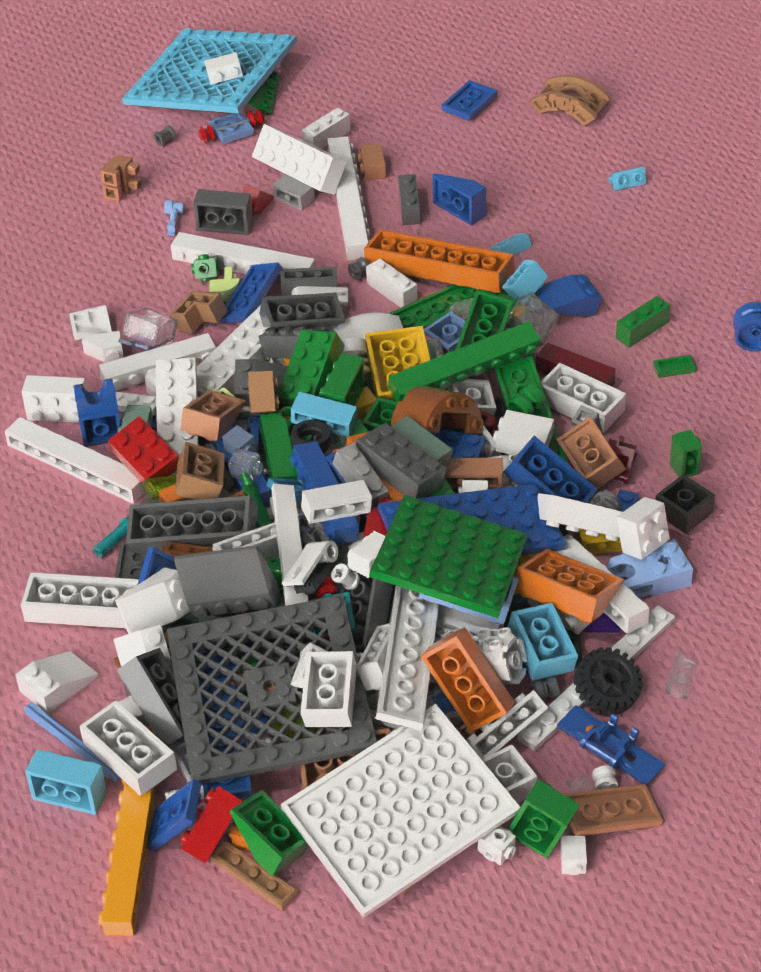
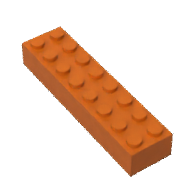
(441, 260)

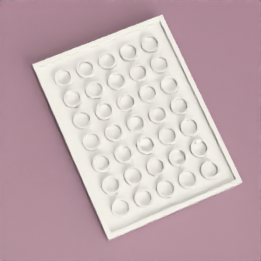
(399, 810)

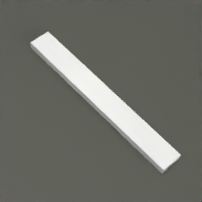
(288, 537)

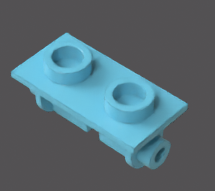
(628, 178)

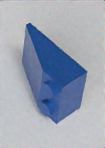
(460, 197)
(571, 295)

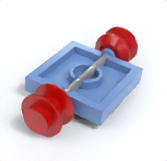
(231, 127)

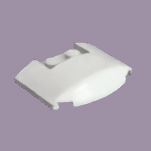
(365, 323)

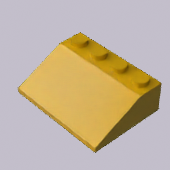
(394, 352)

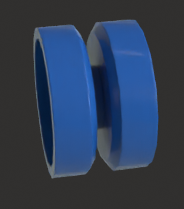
(748, 326)

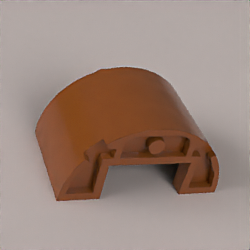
(439, 408)

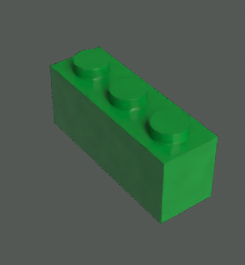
(643, 321)

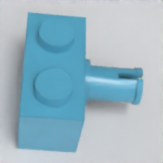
(525, 279)

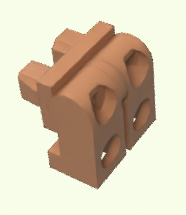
(120, 177)

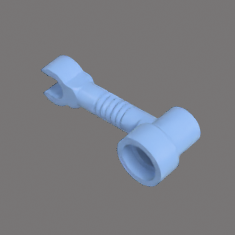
(172, 208)

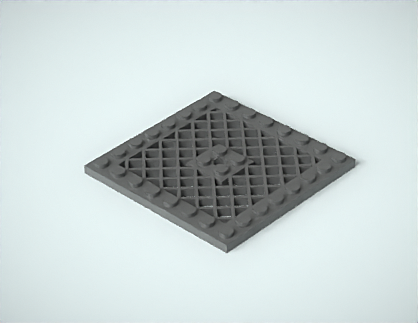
(270, 755)

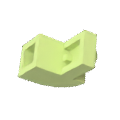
(226, 286)

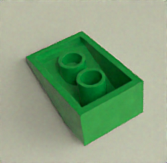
(268, 832)

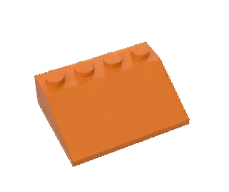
(567, 584)

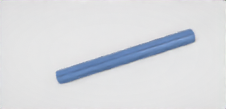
(67, 738)

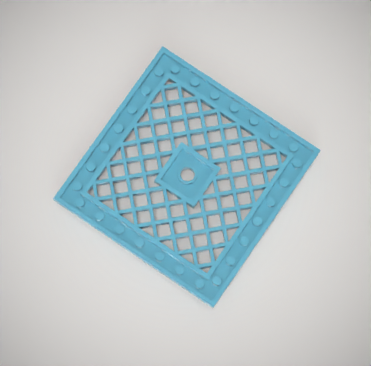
(181, 78)

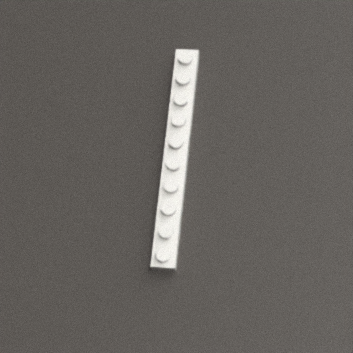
(545, 725)

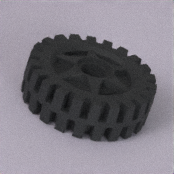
(599, 693)

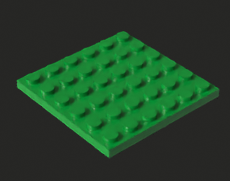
(449, 556)

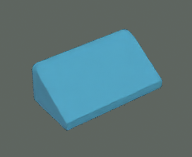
(513, 244)

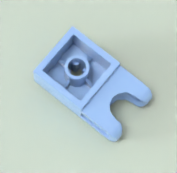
(657, 573)

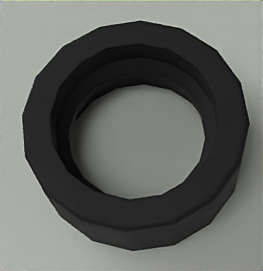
(312, 427)

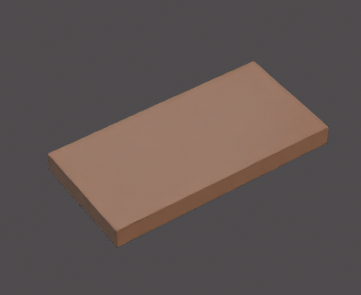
(614, 810)

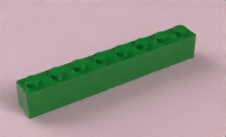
(467, 361)

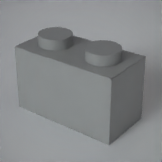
(293, 192)

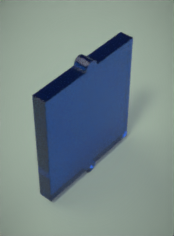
(136, 344)

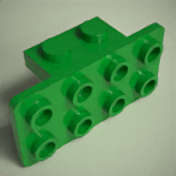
(265, 95)

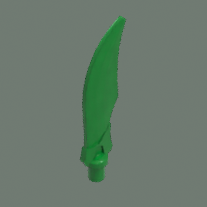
(251, 490)

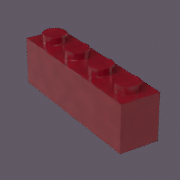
(552, 355)

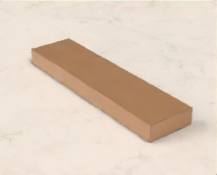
(254, 875)

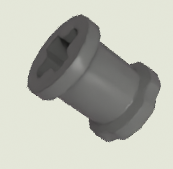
(161, 139)

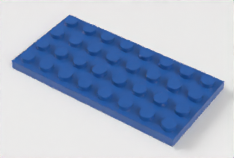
(507, 506)

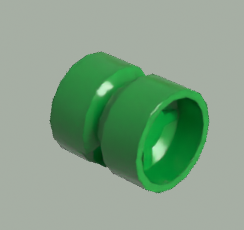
(527, 400)

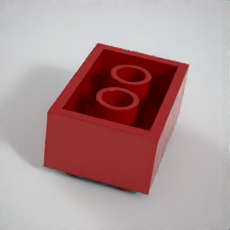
(143, 451)

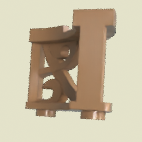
(581, 108)

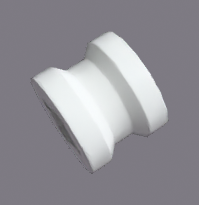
(604, 777)

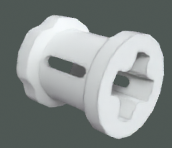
(343, 575)

